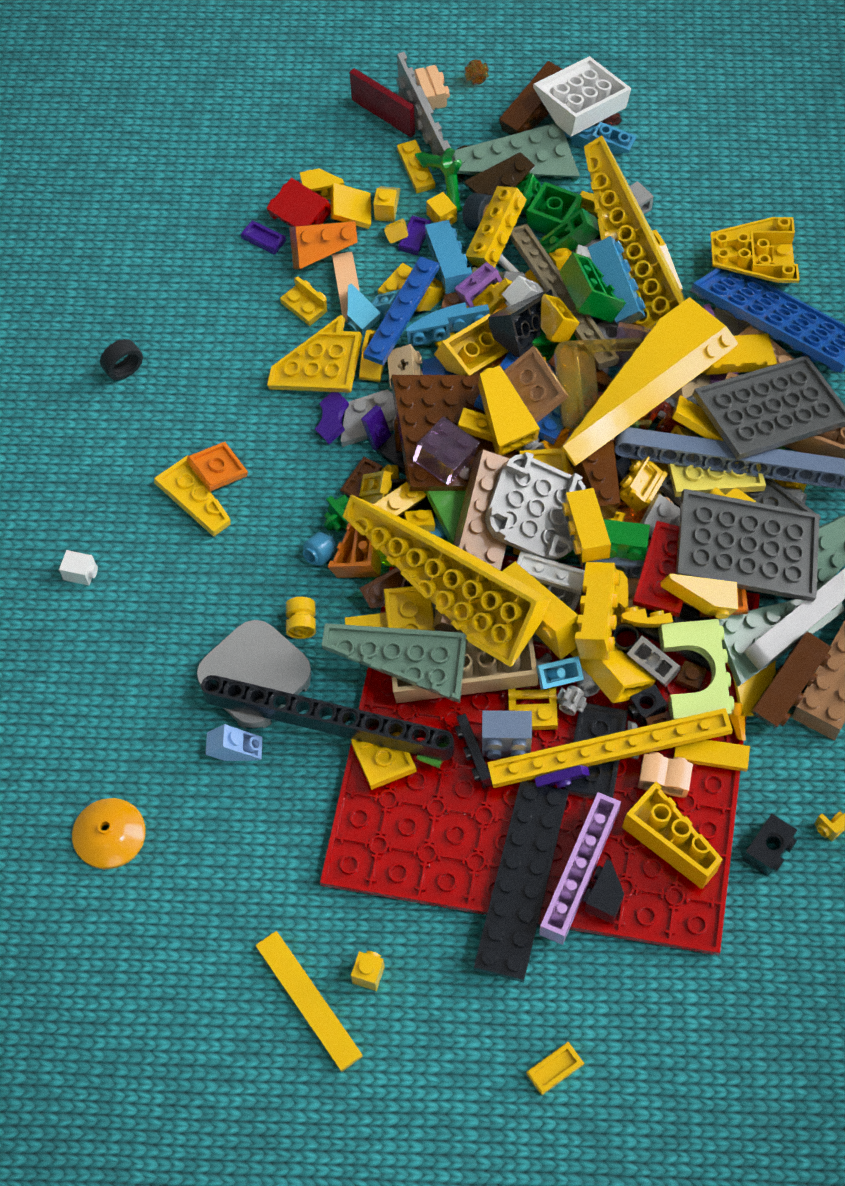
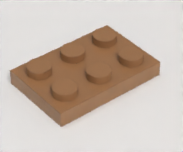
(536, 384)

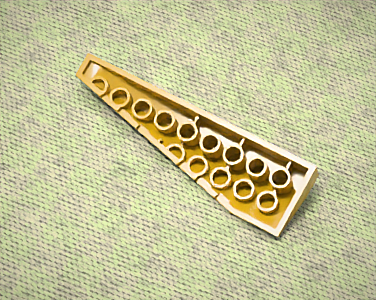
(624, 221)
(667, 359)
(478, 598)

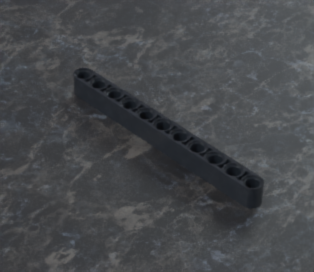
(334, 725)

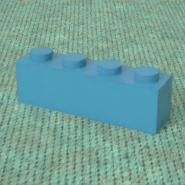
(448, 253)
(609, 260)

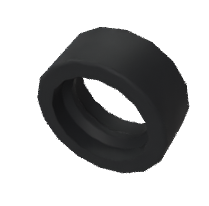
(115, 352)

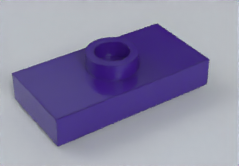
(376, 427)
(563, 777)

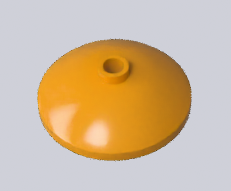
(115, 845)

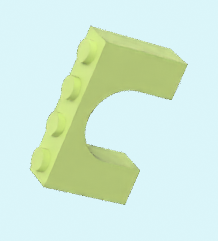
(706, 639)

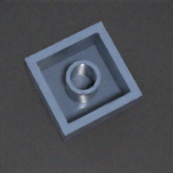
(506, 733)

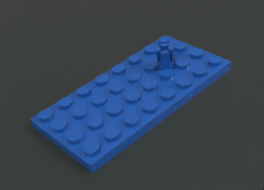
(777, 314)

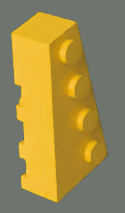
(597, 611)
(559, 622)

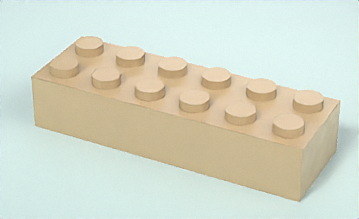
(480, 675)

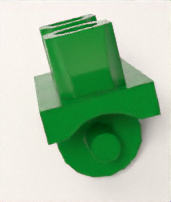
(337, 509)

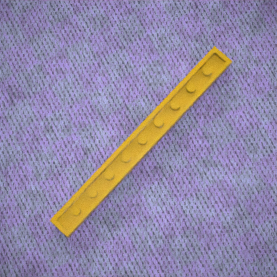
(610, 747)

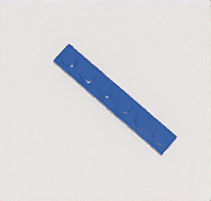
(401, 311)

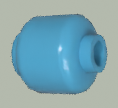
(319, 548)

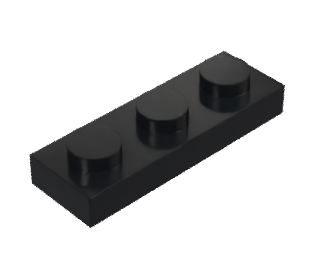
(472, 751)

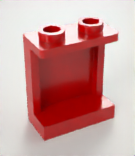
(299, 205)

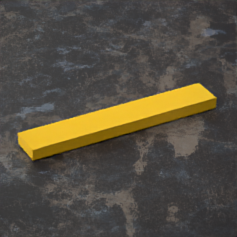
(309, 1001)

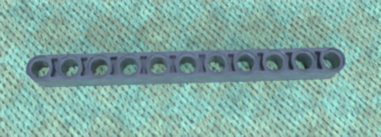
(708, 453)

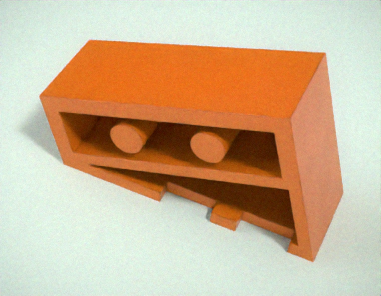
(319, 241)
(355, 556)

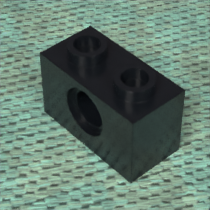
(775, 832)

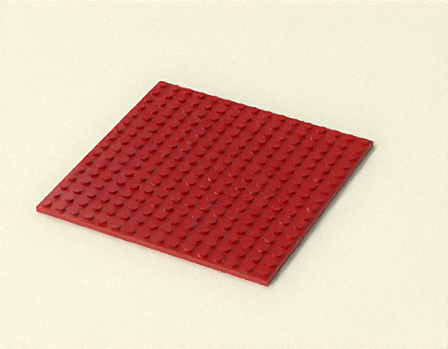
(443, 835)

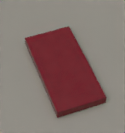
(382, 102)

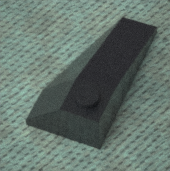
(518, 324)

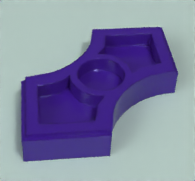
(331, 423)

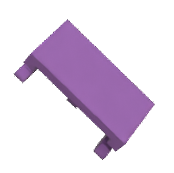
(477, 283)

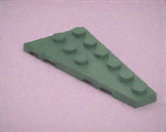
(745, 629)
(415, 656)

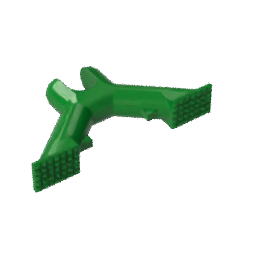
(449, 170)

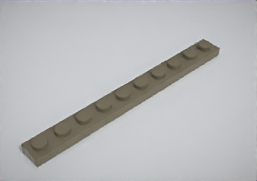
(550, 278)

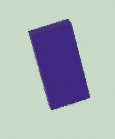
(416, 236)
(263, 237)

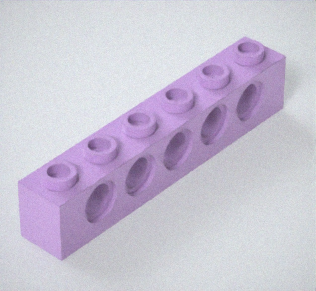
(579, 868)

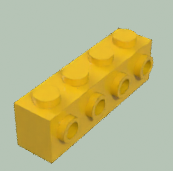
(496, 226)

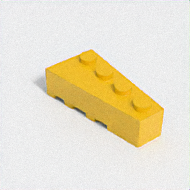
(671, 836)

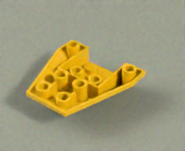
(757, 249)

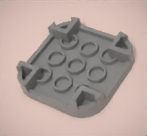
(528, 507)
(259, 657)

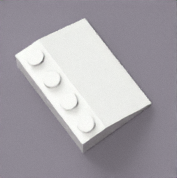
(582, 95)

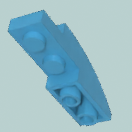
(616, 139)
(442, 322)

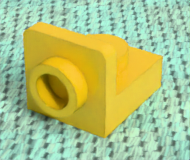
(832, 828)

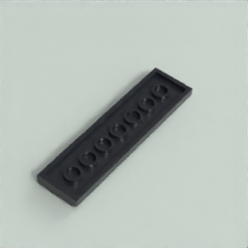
(521, 881)

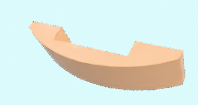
(345, 274)

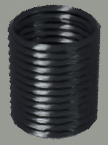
(625, 627)

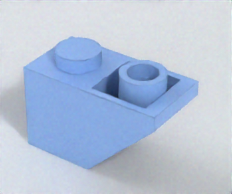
(233, 744)

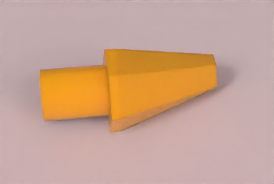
(738, 721)

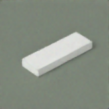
(552, 572)

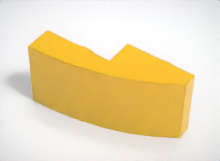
(639, 618)

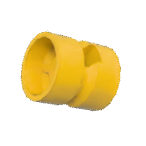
(300, 617)

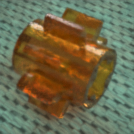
(476, 72)

